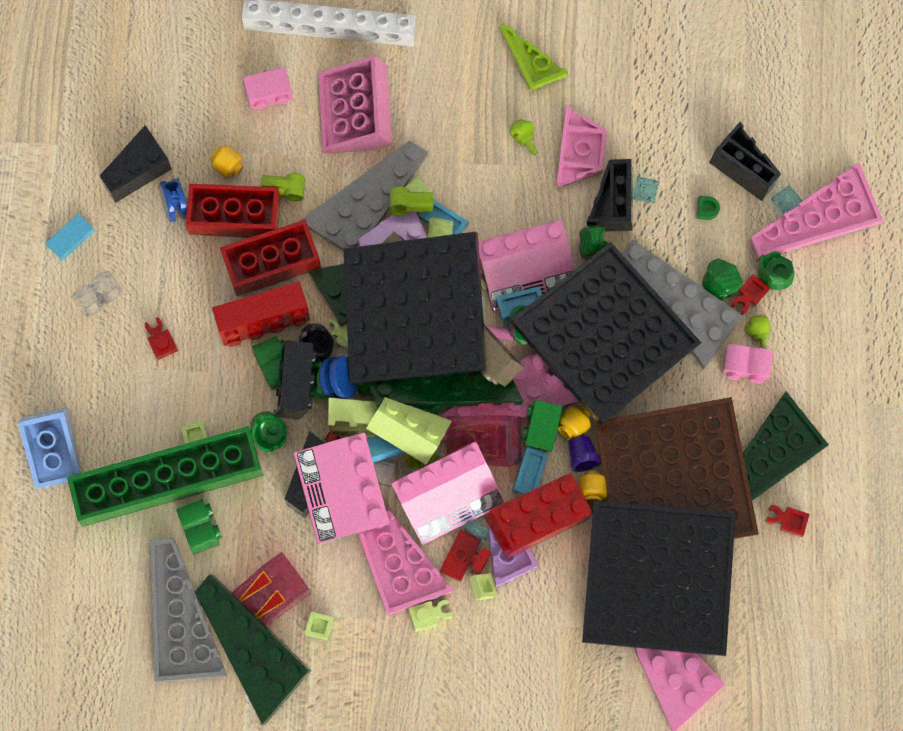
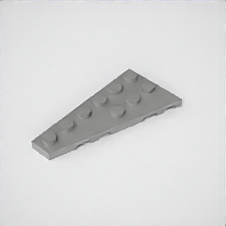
(366, 199)
(698, 309)
(180, 631)

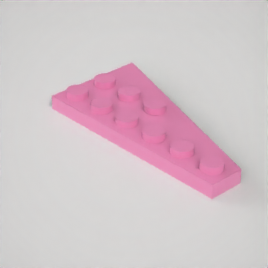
(828, 213)
(532, 384)
(400, 567)
(679, 682)

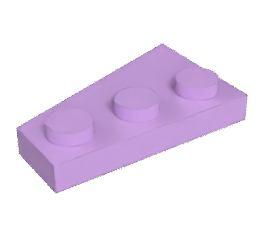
(406, 226)
(510, 568)

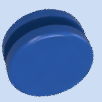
(173, 199)
(335, 378)

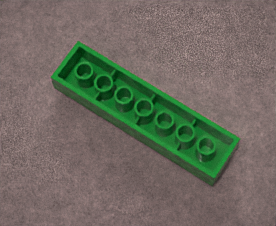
(164, 476)

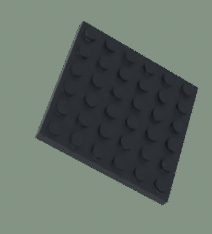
(414, 309)
(605, 333)
(659, 578)

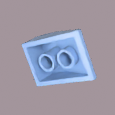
(50, 446)

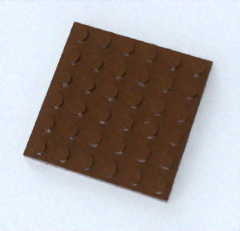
(679, 461)

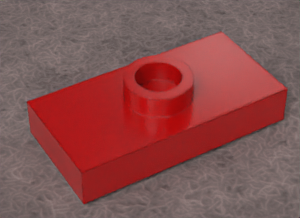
(460, 555)

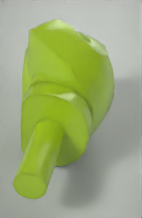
(522, 133)
(759, 328)

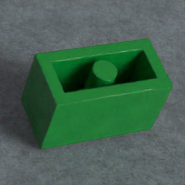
(541, 425)

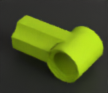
(290, 187)
(404, 201)

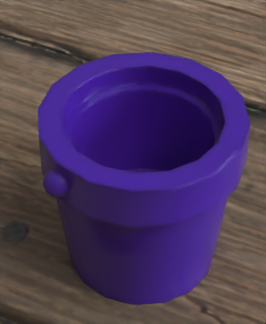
(582, 454)

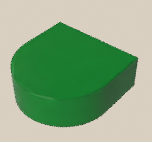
(707, 208)

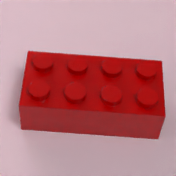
(232, 210)
(270, 257)
(261, 314)
(538, 515)

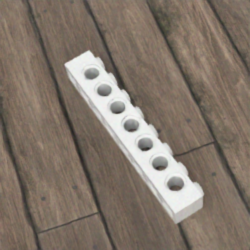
(329, 22)

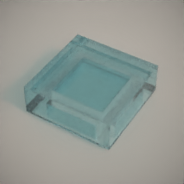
(646, 190)
(786, 199)
(477, 530)

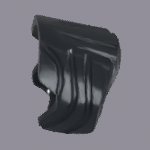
(321, 340)

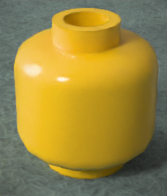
(227, 161)
(574, 423)
(593, 487)

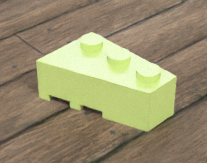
(350, 416)
(409, 428)

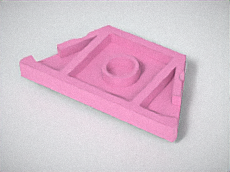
(581, 149)

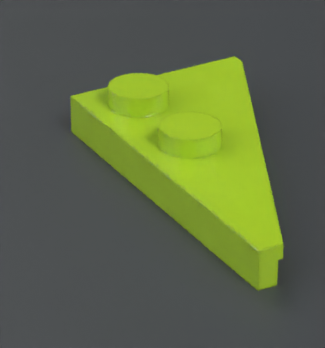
(533, 64)

